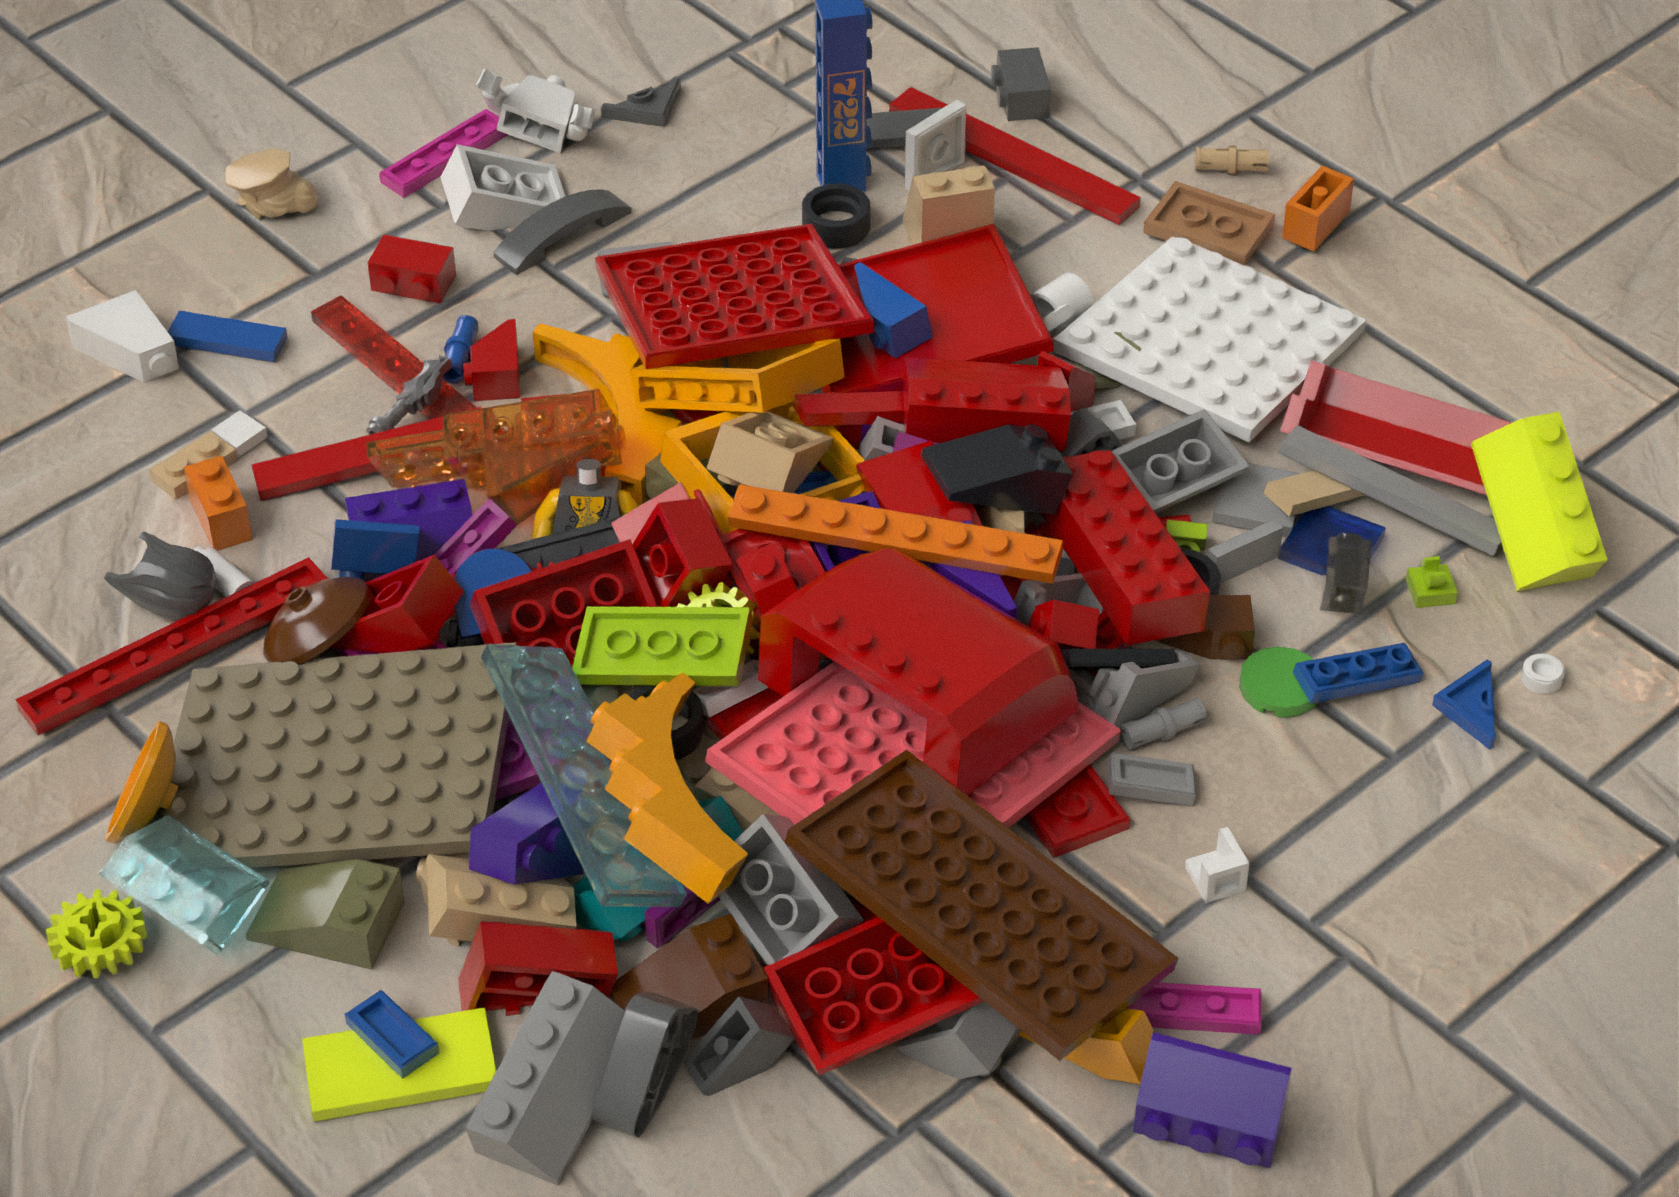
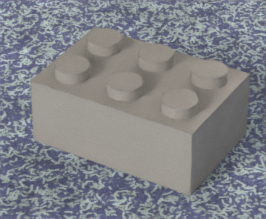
(782, 896)

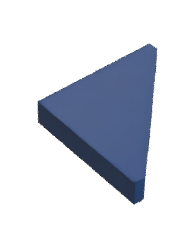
(1471, 703)

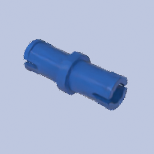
(458, 347)

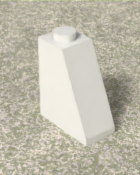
(124, 337)

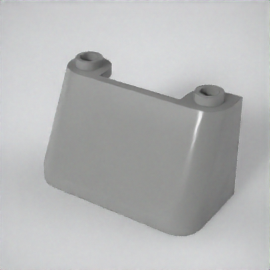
(1112, 693)

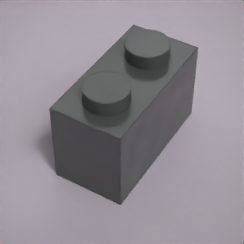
(1021, 84)

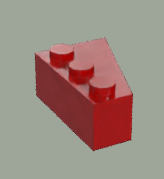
(514, 961)

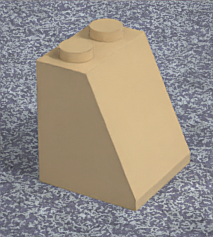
(948, 203)

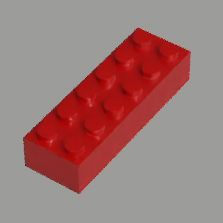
(1127, 553)

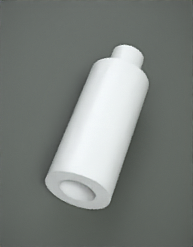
(228, 577)

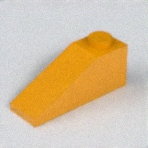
(1116, 1049)

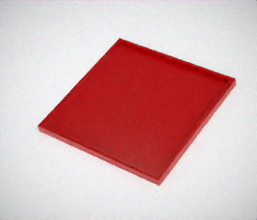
(972, 303)

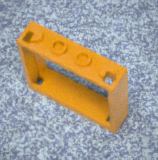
(770, 374)
(699, 438)

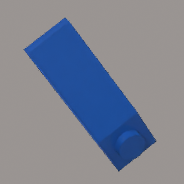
(898, 317)

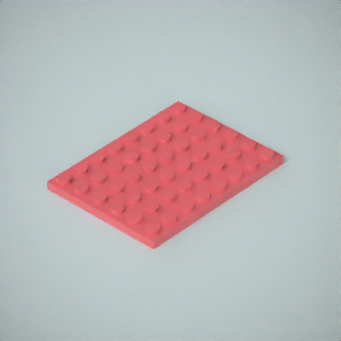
(845, 728)

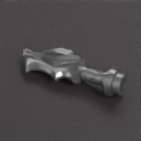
(417, 394)

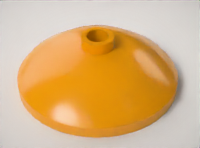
(146, 787)

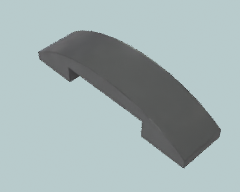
(528, 241)

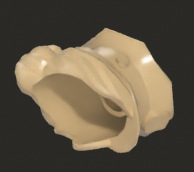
(269, 185)

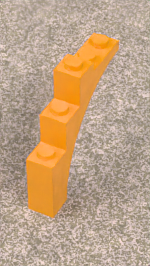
(608, 368)
(646, 778)

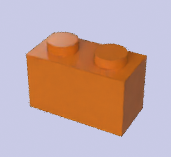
(1317, 208)
(218, 503)

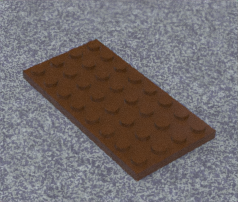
(982, 903)

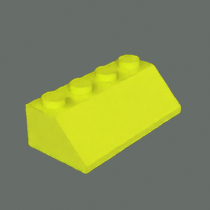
(1539, 502)

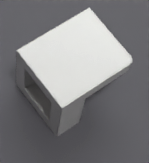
(1220, 871)

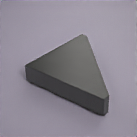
(645, 106)

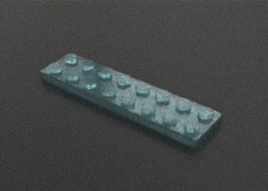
(553, 726)

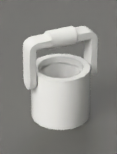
(1062, 302)

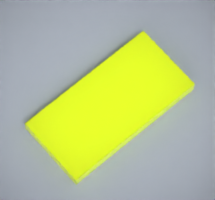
(352, 1079)

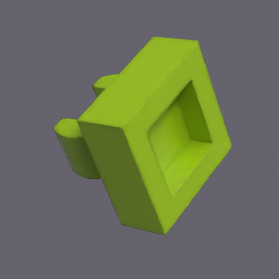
(1188, 534)
(1431, 584)

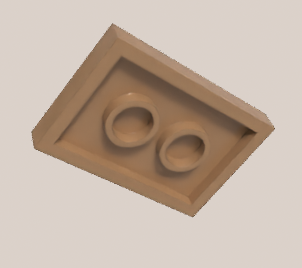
(1209, 222)

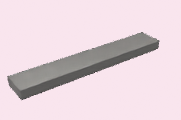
(1392, 489)

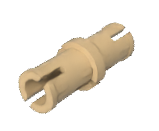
(1231, 159)

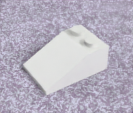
(497, 189)

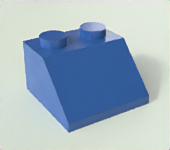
(372, 547)

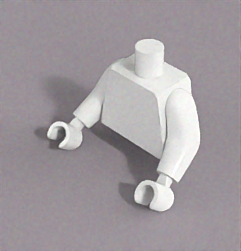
(536, 109)

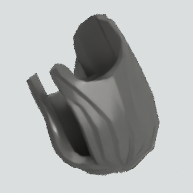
(168, 579)

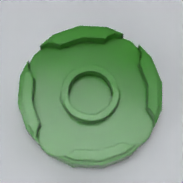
(1270, 683)

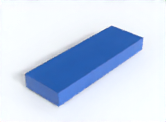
(227, 336)

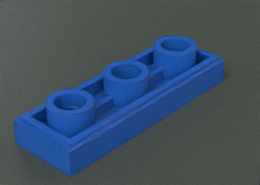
(1357, 672)

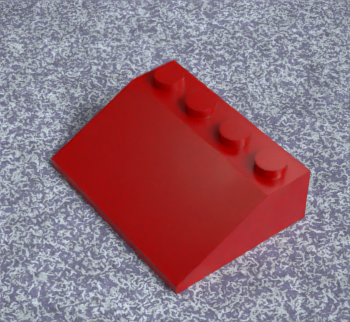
(969, 397)
(551, 602)
(861, 993)

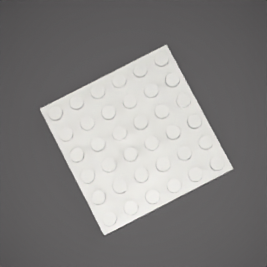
(1209, 336)

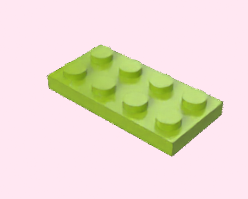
(661, 643)

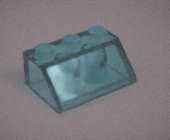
(185, 881)

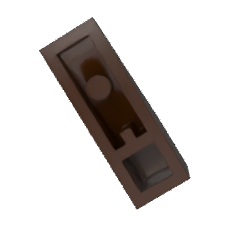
(1227, 630)

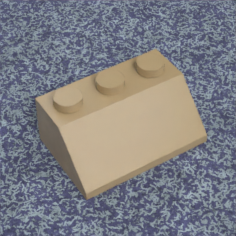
(465, 897)

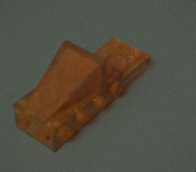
(513, 465)

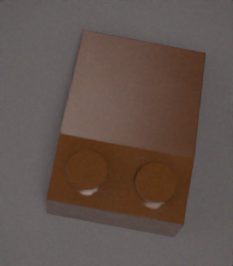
(699, 968)

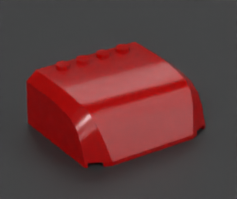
(934, 648)

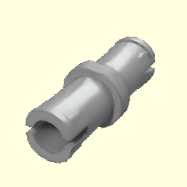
(1163, 723)

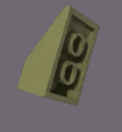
(331, 910)

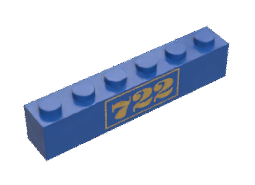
(842, 92)

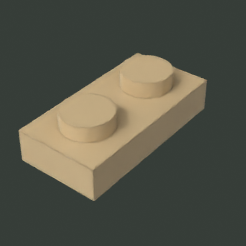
(170, 472)

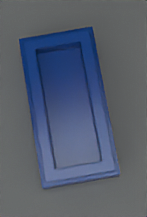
(391, 1033)

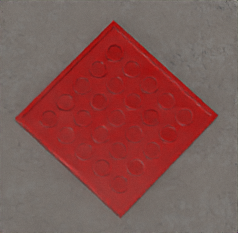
(731, 296)

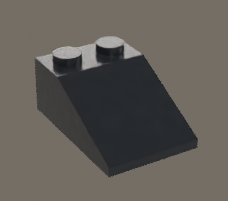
(1001, 469)

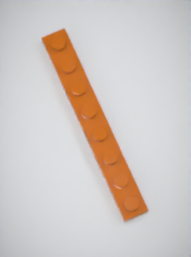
(877, 529)

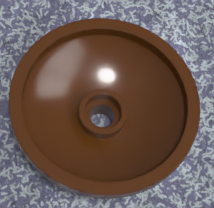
(315, 619)

